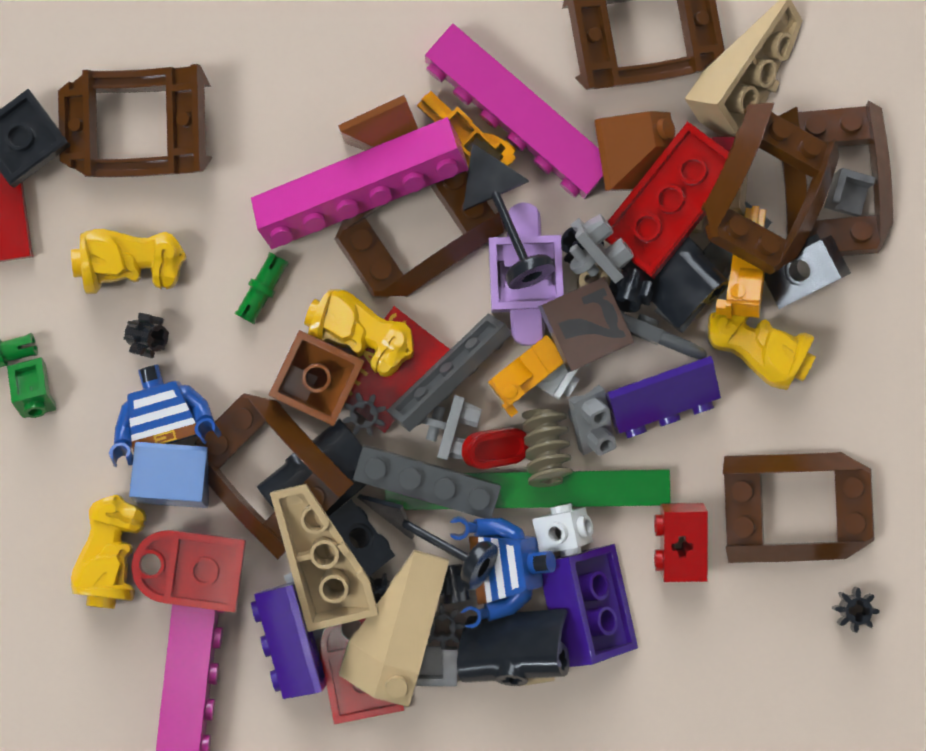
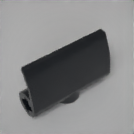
(685, 283)
(338, 445)
(514, 648)

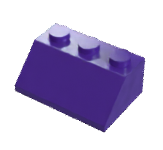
(663, 397)
(596, 603)
(288, 643)

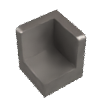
(848, 192)
(438, 667)

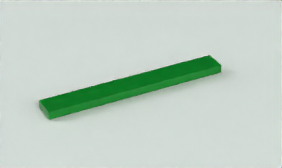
(579, 489)

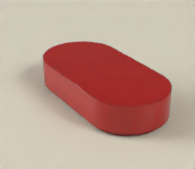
(494, 448)

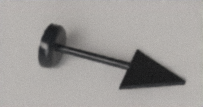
(487, 181)
(476, 564)

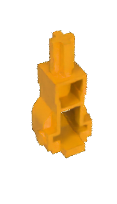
(464, 127)
(745, 280)
(525, 373)

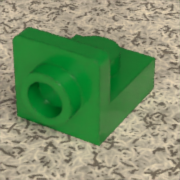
(30, 388)

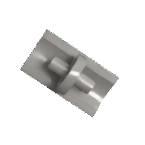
(590, 237)
(461, 413)
(592, 422)

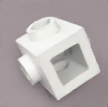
(563, 530)

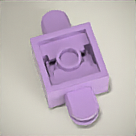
(523, 303)

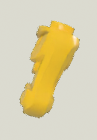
(114, 256)
(352, 325)
(765, 350)
(103, 563)

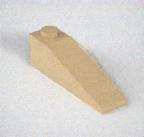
(745, 71)
(323, 568)
(390, 647)

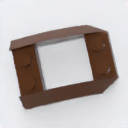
(597, 51)
(184, 121)
(850, 128)
(791, 145)
(379, 269)
(236, 428)
(745, 507)

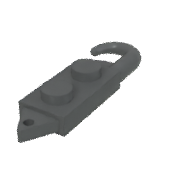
(647, 329)

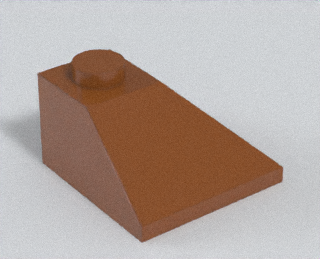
(379, 125)
(631, 146)
(316, 378)

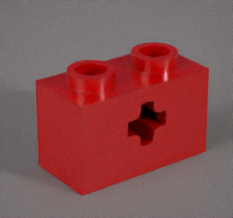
(691, 560)

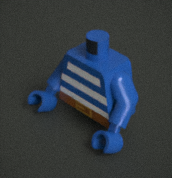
(160, 415)
(516, 568)

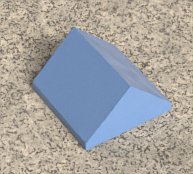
(170, 475)

